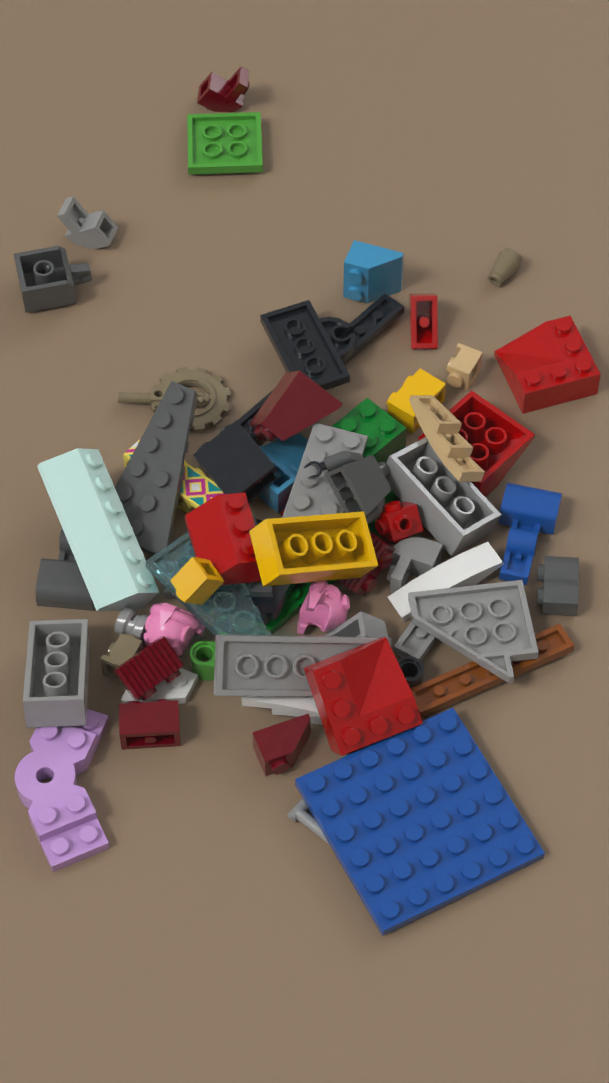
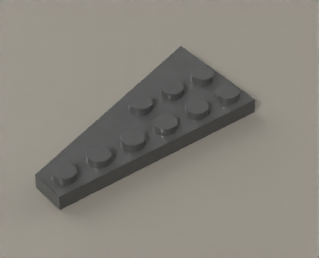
(156, 470)

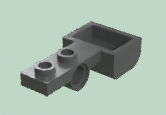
(61, 581)

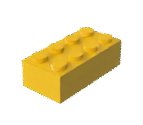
(313, 548)

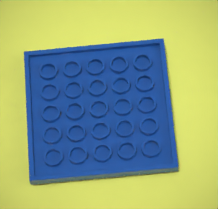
(418, 820)

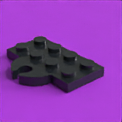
(310, 343)

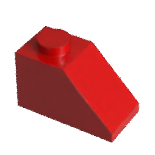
(423, 320)

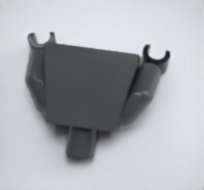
(356, 481)

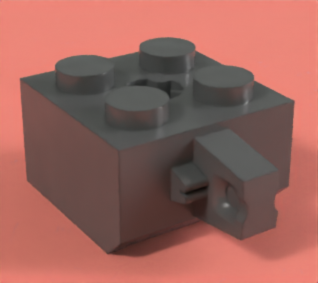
(48, 278)

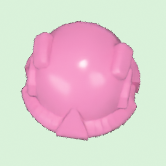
(323, 607)
(174, 624)

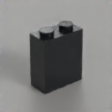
(237, 463)

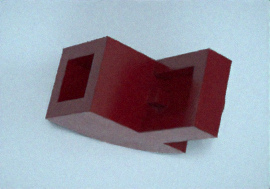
(222, 94)

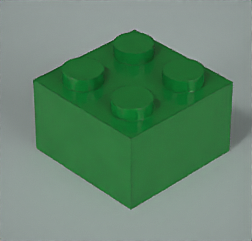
(383, 431)

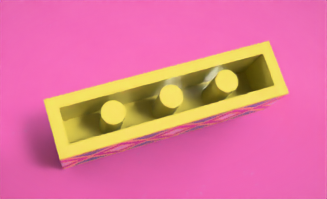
(195, 487)

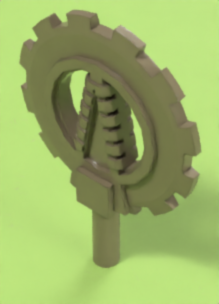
(214, 400)

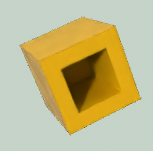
(196, 581)

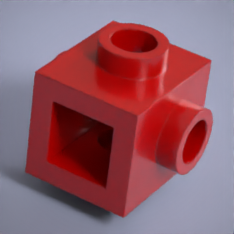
(398, 521)

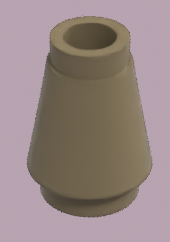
(505, 266)

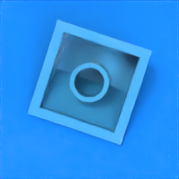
(371, 272)

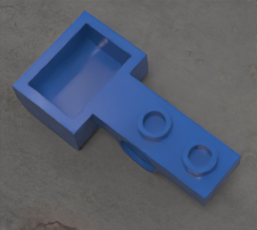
(528, 514)

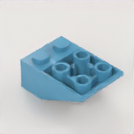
(287, 458)

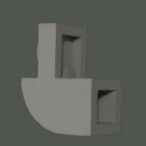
(86, 229)
(412, 557)

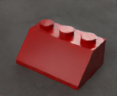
(222, 535)

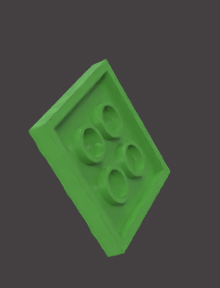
(224, 143)

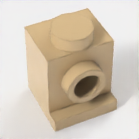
(464, 367)

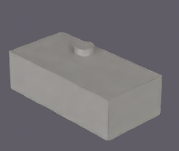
(447, 508)
(57, 673)

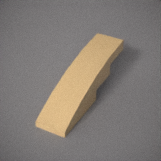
(443, 435)

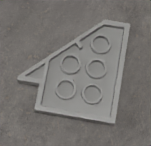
(481, 622)

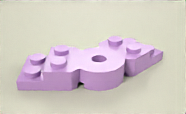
(61, 809)

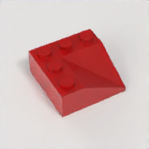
(549, 366)
(494, 438)
(362, 696)

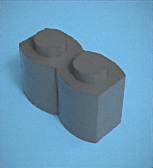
(560, 585)

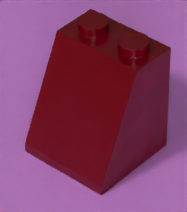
(292, 407)

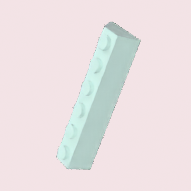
(98, 530)

